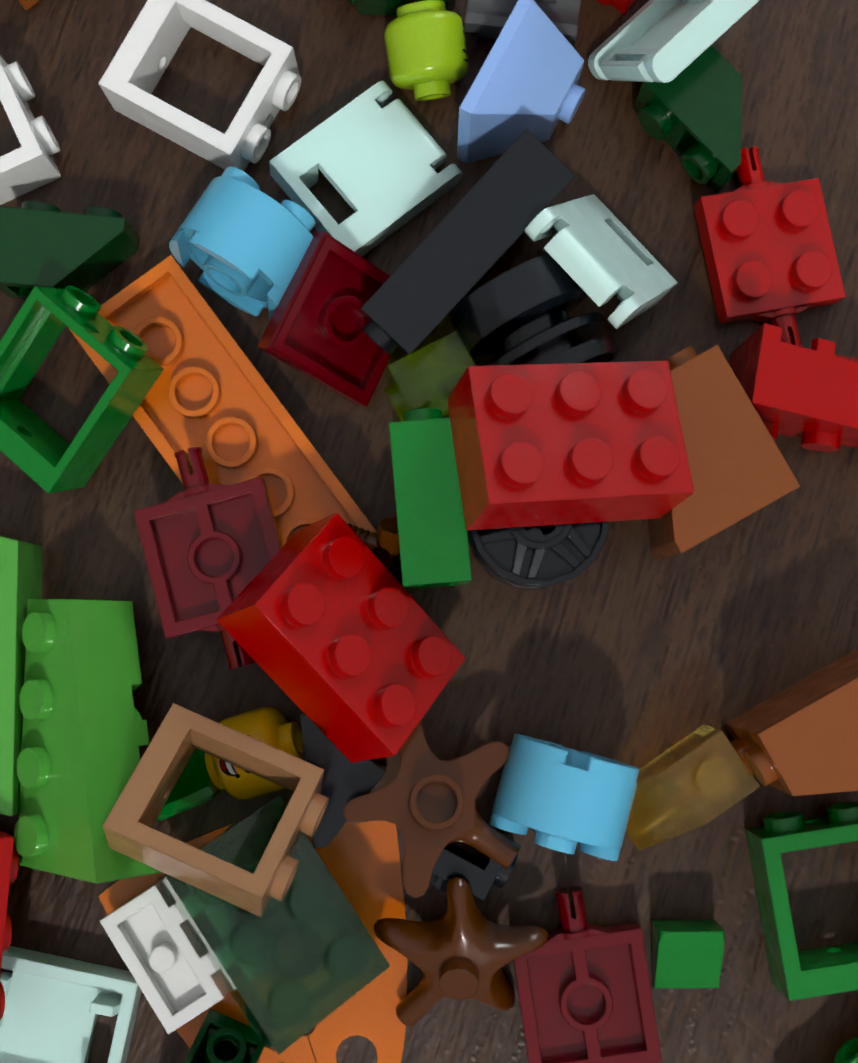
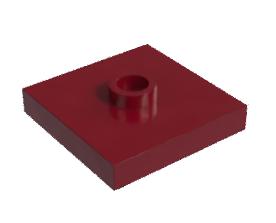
(321, 324)

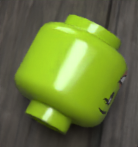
(426, 49)

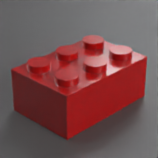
(567, 444)
(343, 640)

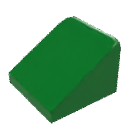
(191, 789)
(687, 953)

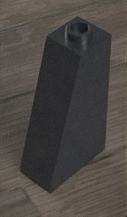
(464, 245)

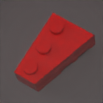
(800, 388)

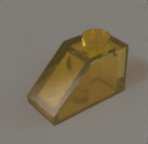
(687, 787)

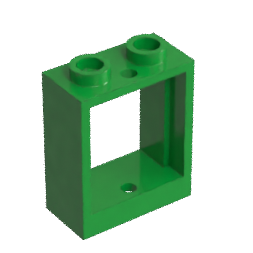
(28, 340)
(428, 502)
(812, 970)

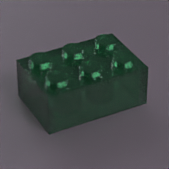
(295, 958)

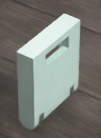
(664, 39)
(375, 161)
(602, 256)
(56, 1005)

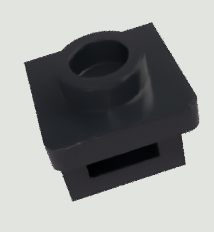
(476, 871)

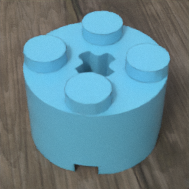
(243, 242)
(565, 797)

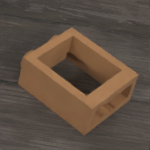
(154, 778)

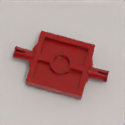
(768, 249)

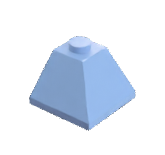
(521, 86)

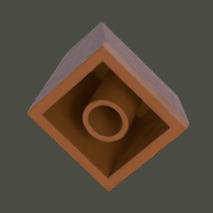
(728, 454)
(805, 734)

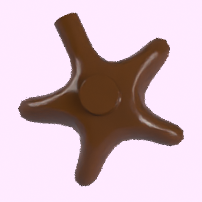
(436, 806)
(458, 954)

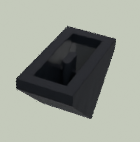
(340, 779)

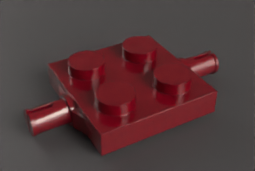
(206, 549)
(587, 992)

